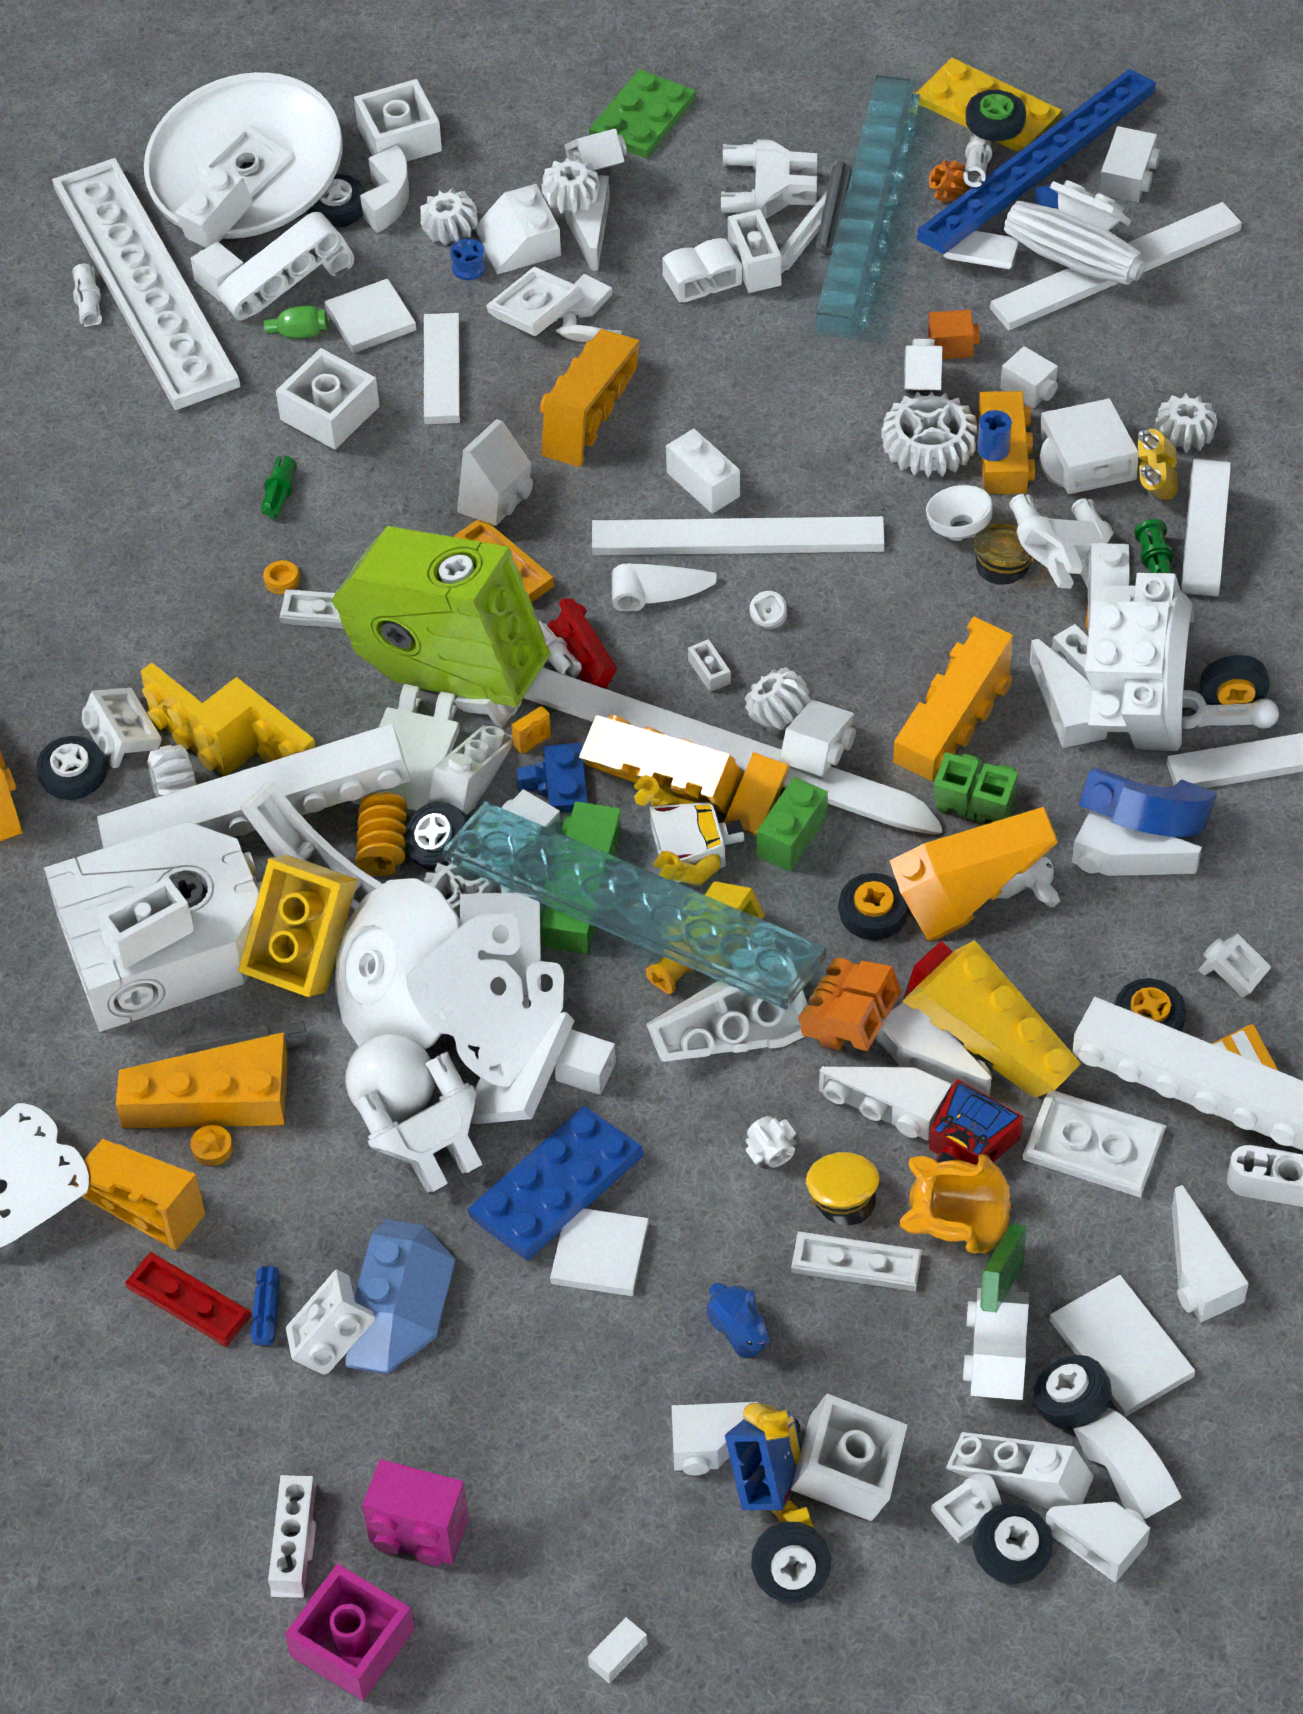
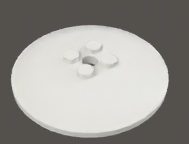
(240, 120)

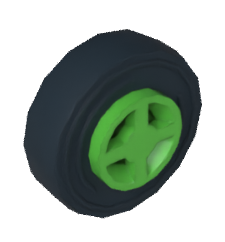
(995, 115)

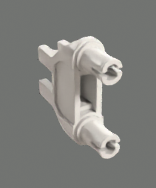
(780, 180)
(1060, 543)
(429, 1130)

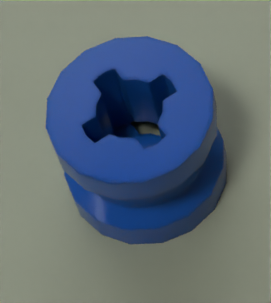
(468, 259)

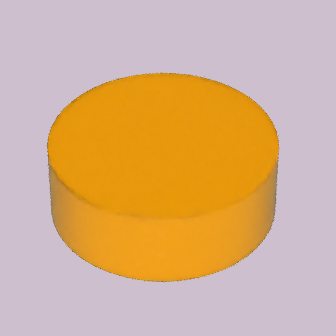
(281, 576)

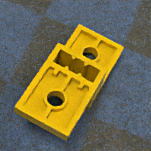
(225, 726)

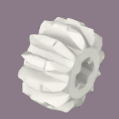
(570, 185)
(448, 216)
(1187, 422)
(777, 699)
(170, 770)

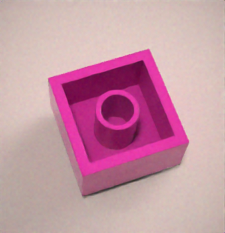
(415, 1513)
(350, 1631)

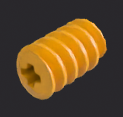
(381, 833)

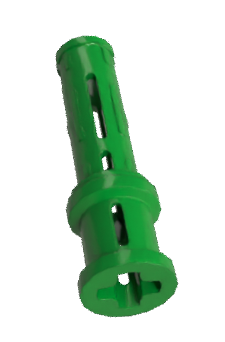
(1155, 552)

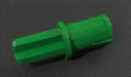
(278, 486)

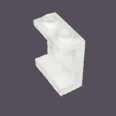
(1091, 445)

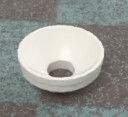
(956, 505)

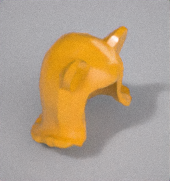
(958, 1202)

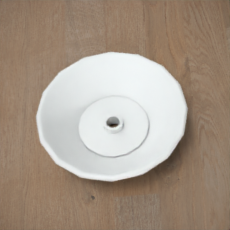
(378, 949)

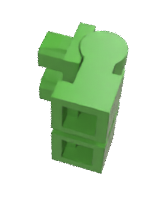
(975, 794)

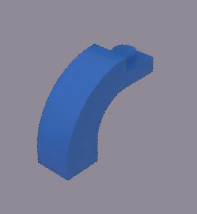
(1155, 810)

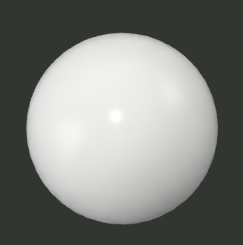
(396, 1070)

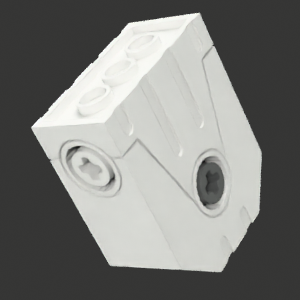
(221, 900)

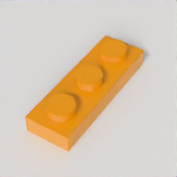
(535, 578)

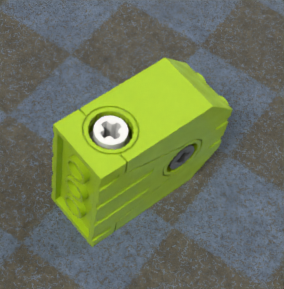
(443, 616)

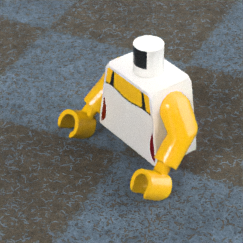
(686, 834)

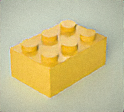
(297, 925)

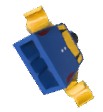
(765, 1459)

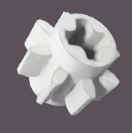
(770, 1141)

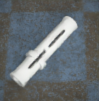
(977, 160)

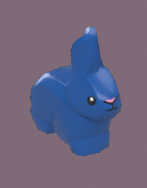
(736, 1315)

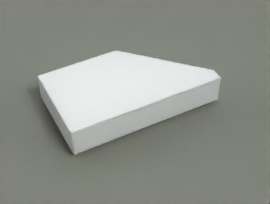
(594, 297)

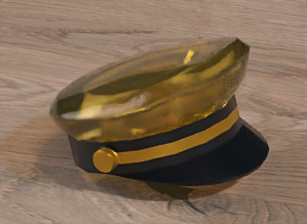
(1000, 554)

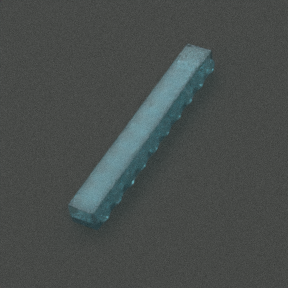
(866, 208)

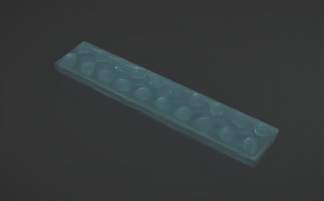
(636, 904)

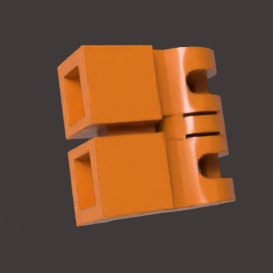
(850, 1004)

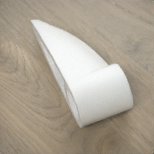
(647, 583)

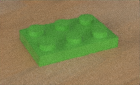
(645, 111)

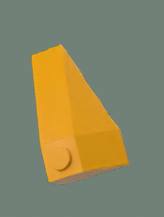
(960, 872)

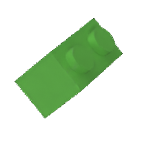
(792, 824)

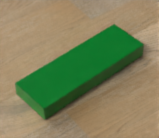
(1003, 1268)

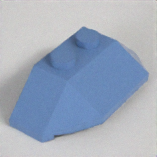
(407, 1289)

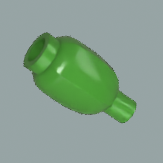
(299, 322)

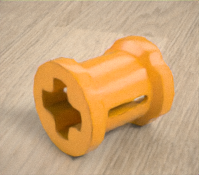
(666, 974)

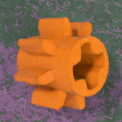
(948, 181)

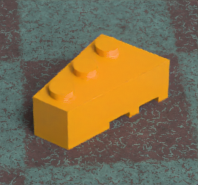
(144, 1192)

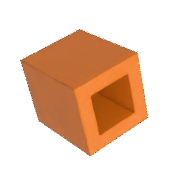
(954, 333)

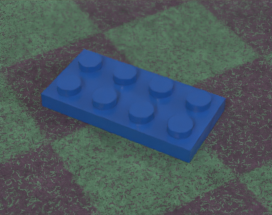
(555, 1182)

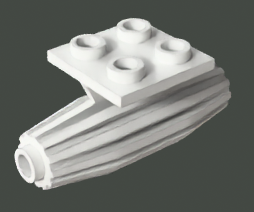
(1078, 234)

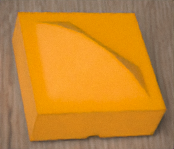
(531, 730)

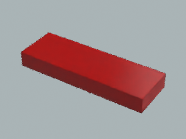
(188, 1299)

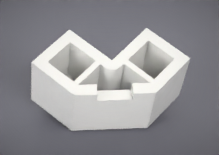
(998, 1347)

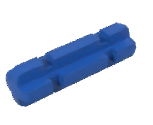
(265, 1305)

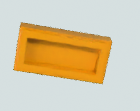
(757, 792)

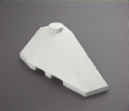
(723, 1022)

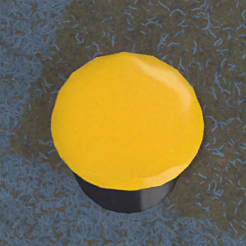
(843, 1187)

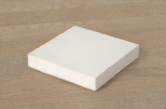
(535, 301)
(370, 315)
(600, 1252)

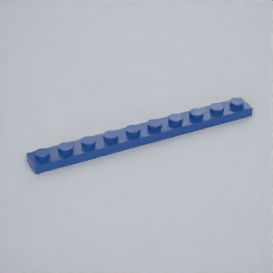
(1035, 161)

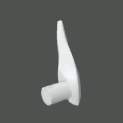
(578, 333)

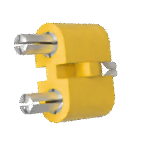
(1158, 460)

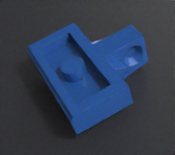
(558, 777)

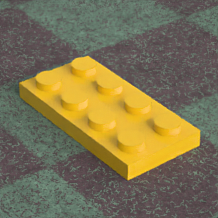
(957, 82)

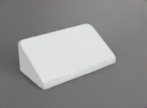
(986, 250)

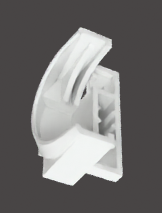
(1139, 660)

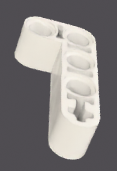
(284, 264)
(1205, 527)
(1263, 1187)

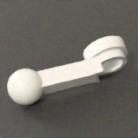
(1261, 713)

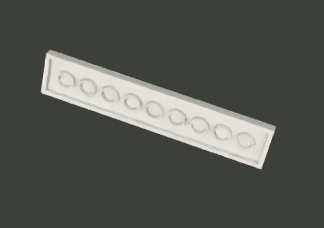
(146, 284)

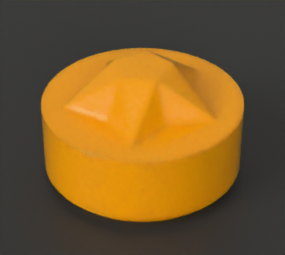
(211, 1145)

